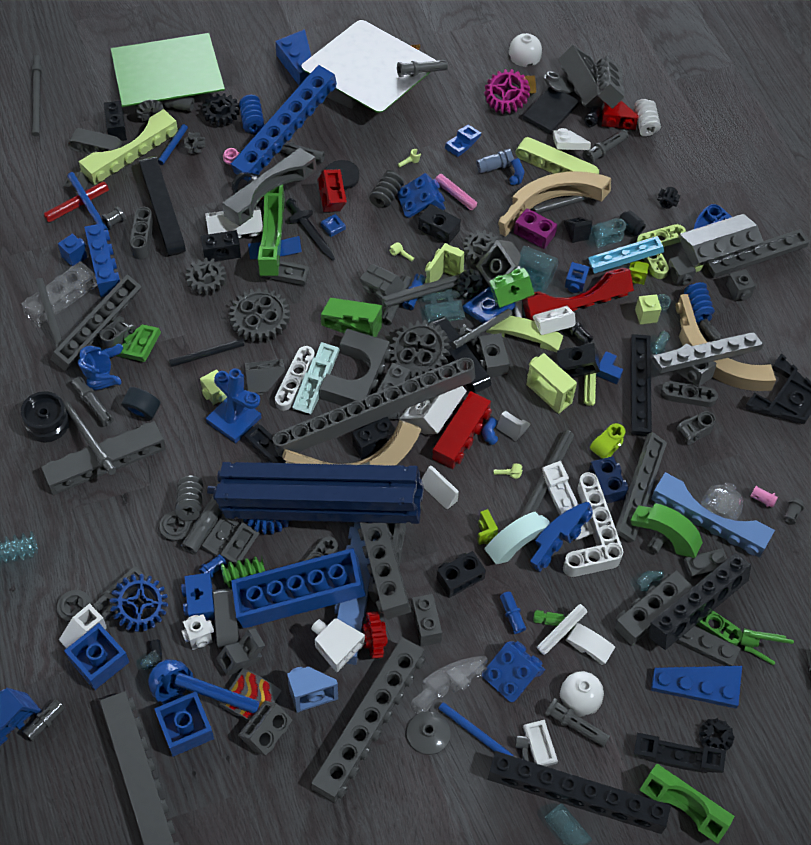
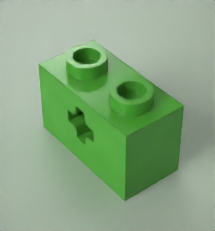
(511, 287)

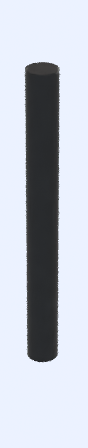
(207, 352)

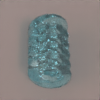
(18, 547)

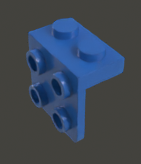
(419, 195)
(512, 670)

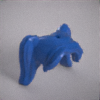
(97, 365)

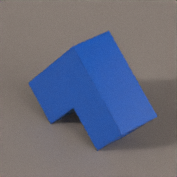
(608, 370)

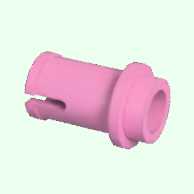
(764, 496)

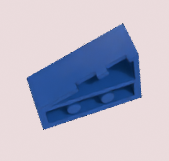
(292, 53)

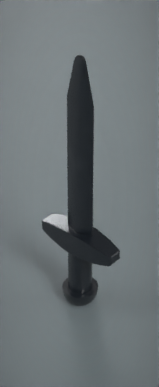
(302, 216)

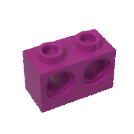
(535, 228)

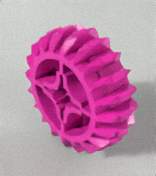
(500, 85)

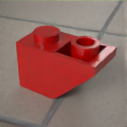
(619, 117)

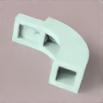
(515, 536)

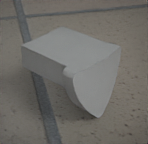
(512, 426)

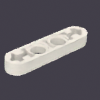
(293, 377)

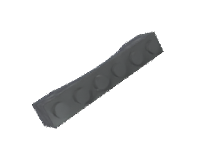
(295, 167)

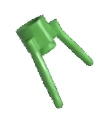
(752, 638)

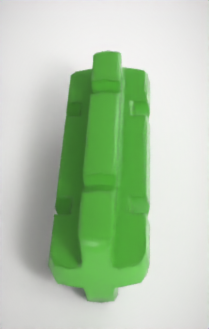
(549, 618)

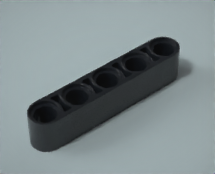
(482, 379)

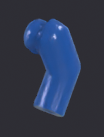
(519, 172)
(488, 432)

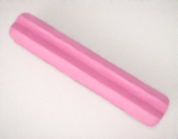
(456, 192)

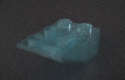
(539, 266)

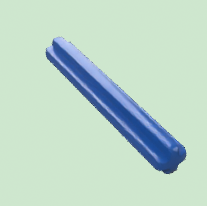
(217, 693)

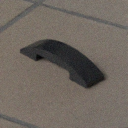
(678, 755)

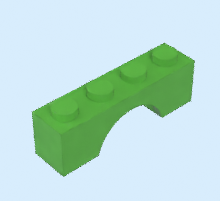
(667, 788)

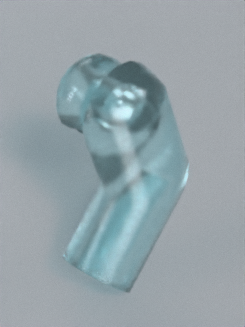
(647, 577)

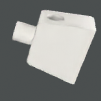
(337, 642)

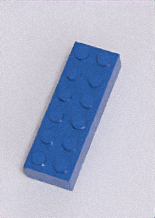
(298, 588)

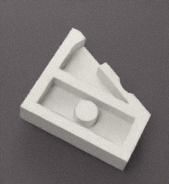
(570, 141)

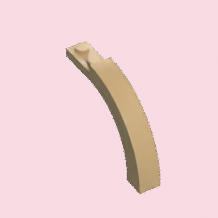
(552, 186)
(727, 370)
(390, 454)

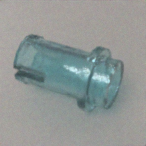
(659, 345)

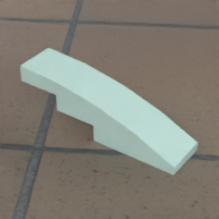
(310, 388)

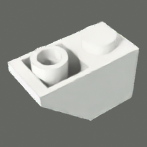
(81, 624)

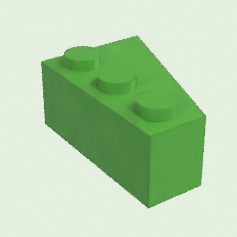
(352, 315)

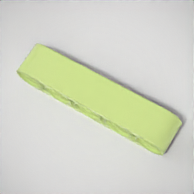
(551, 158)

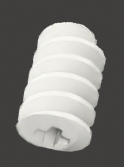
(647, 117)

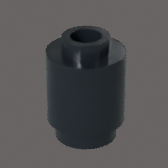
(634, 223)

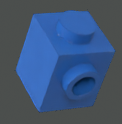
(72, 249)

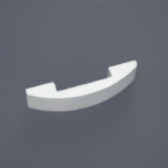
(561, 493)

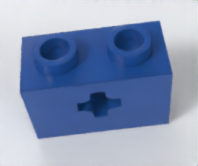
(198, 586)

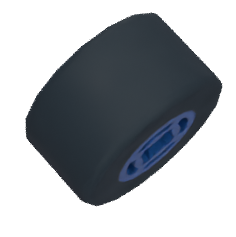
(141, 403)

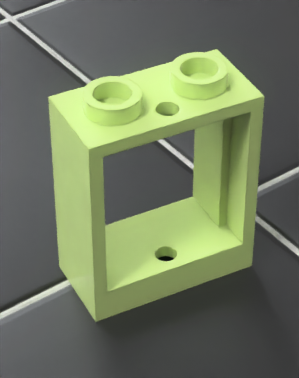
(551, 383)

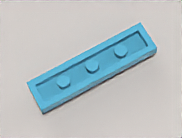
(626, 254)

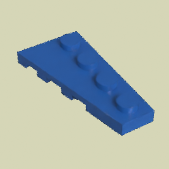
(706, 684)

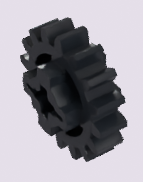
(221, 109)

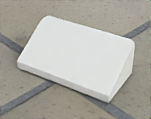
(554, 320)
(440, 488)

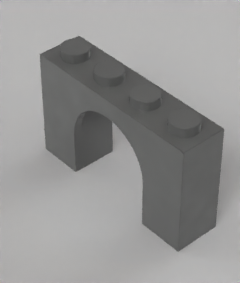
(372, 352)

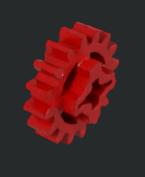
(374, 634)

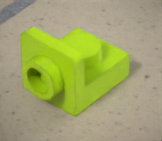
(639, 272)
(488, 528)

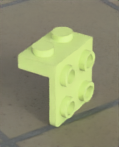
(446, 260)

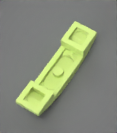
(528, 330)

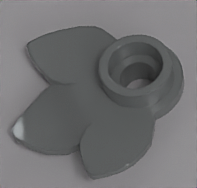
(558, 82)

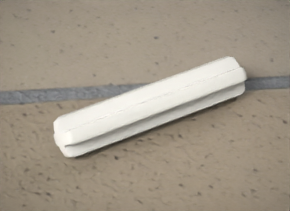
(562, 629)

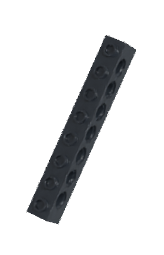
(579, 792)

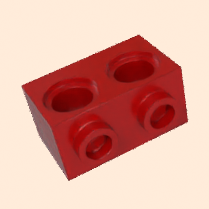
(331, 190)

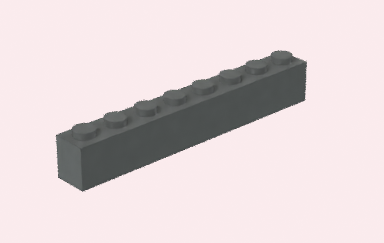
(138, 770)

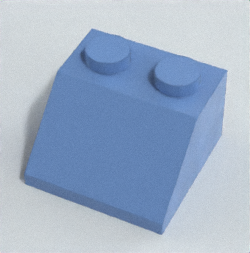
(311, 688)

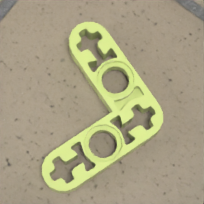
(662, 264)

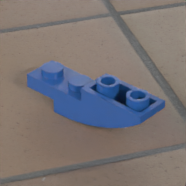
(564, 527)

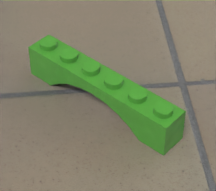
(272, 232)

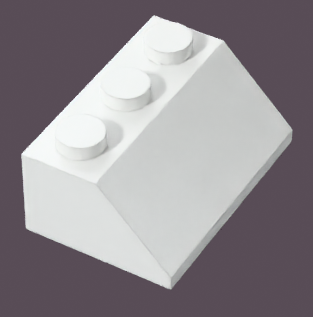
(218, 223)
(434, 412)

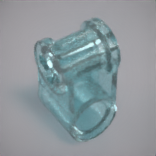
(608, 232)

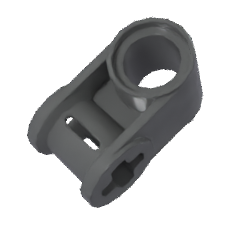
(116, 332)
(694, 429)

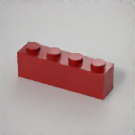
(461, 430)

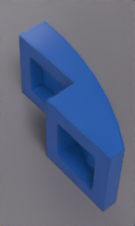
(463, 141)

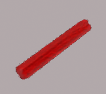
(75, 202)

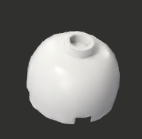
(525, 50)
(582, 693)

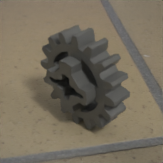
(478, 245)
(207, 275)

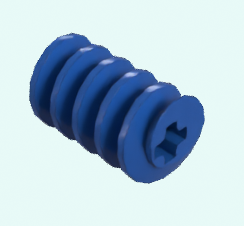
(251, 114)
(700, 301)

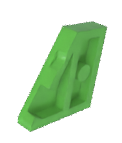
(140, 343)

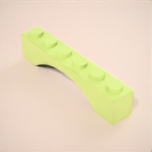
(103, 164)

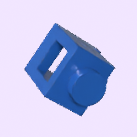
(576, 281)

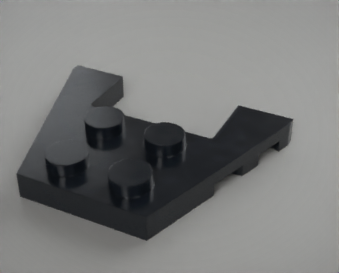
(792, 401)

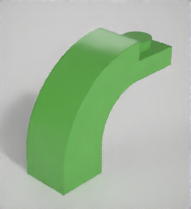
(672, 524)

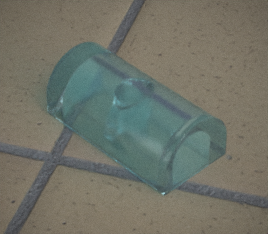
(567, 827)

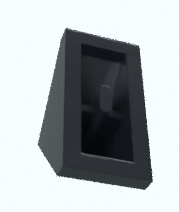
(578, 228)

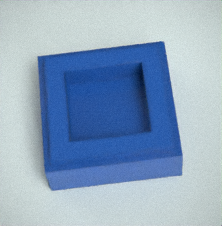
(333, 225)

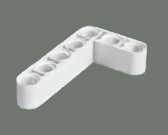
(604, 528)

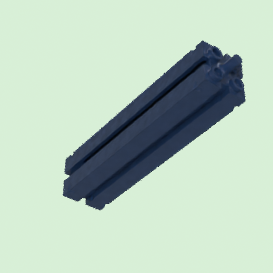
(319, 492)

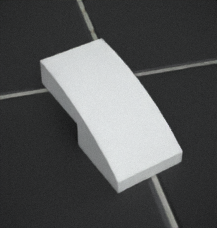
(590, 642)

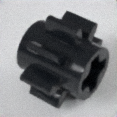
(668, 197)

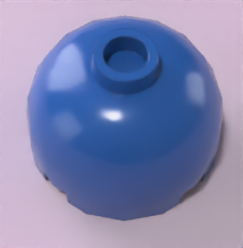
(162, 680)

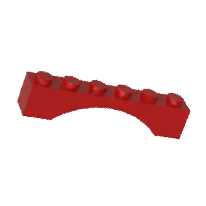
(612, 284)

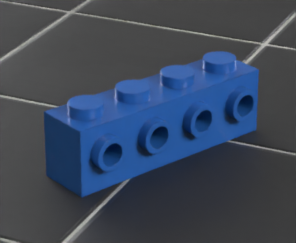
(101, 258)

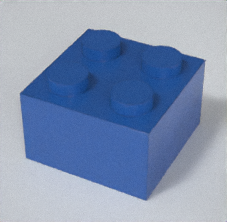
(96, 656)
(184, 723)

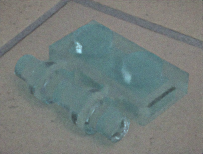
(451, 309)

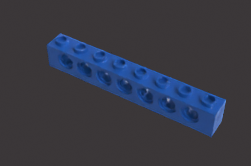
(288, 115)

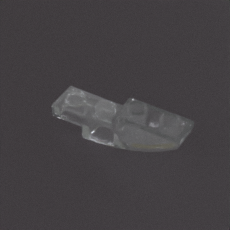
(453, 676)

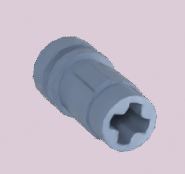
(495, 161)

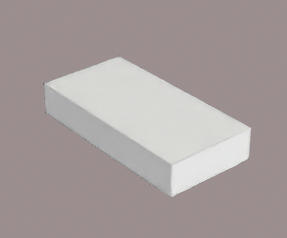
(540, 743)

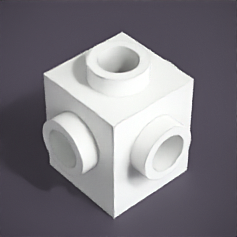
(197, 631)

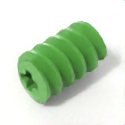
(240, 570)

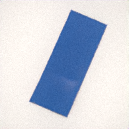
(288, 247)

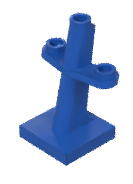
(237, 412)

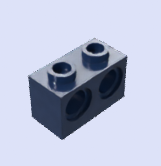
(610, 479)

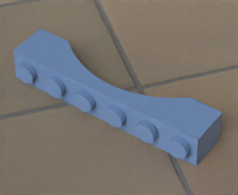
(746, 534)

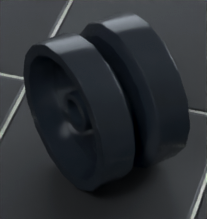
(45, 416)

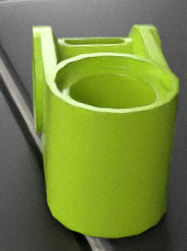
(608, 441)

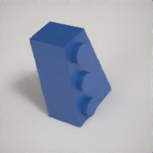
(14, 710)

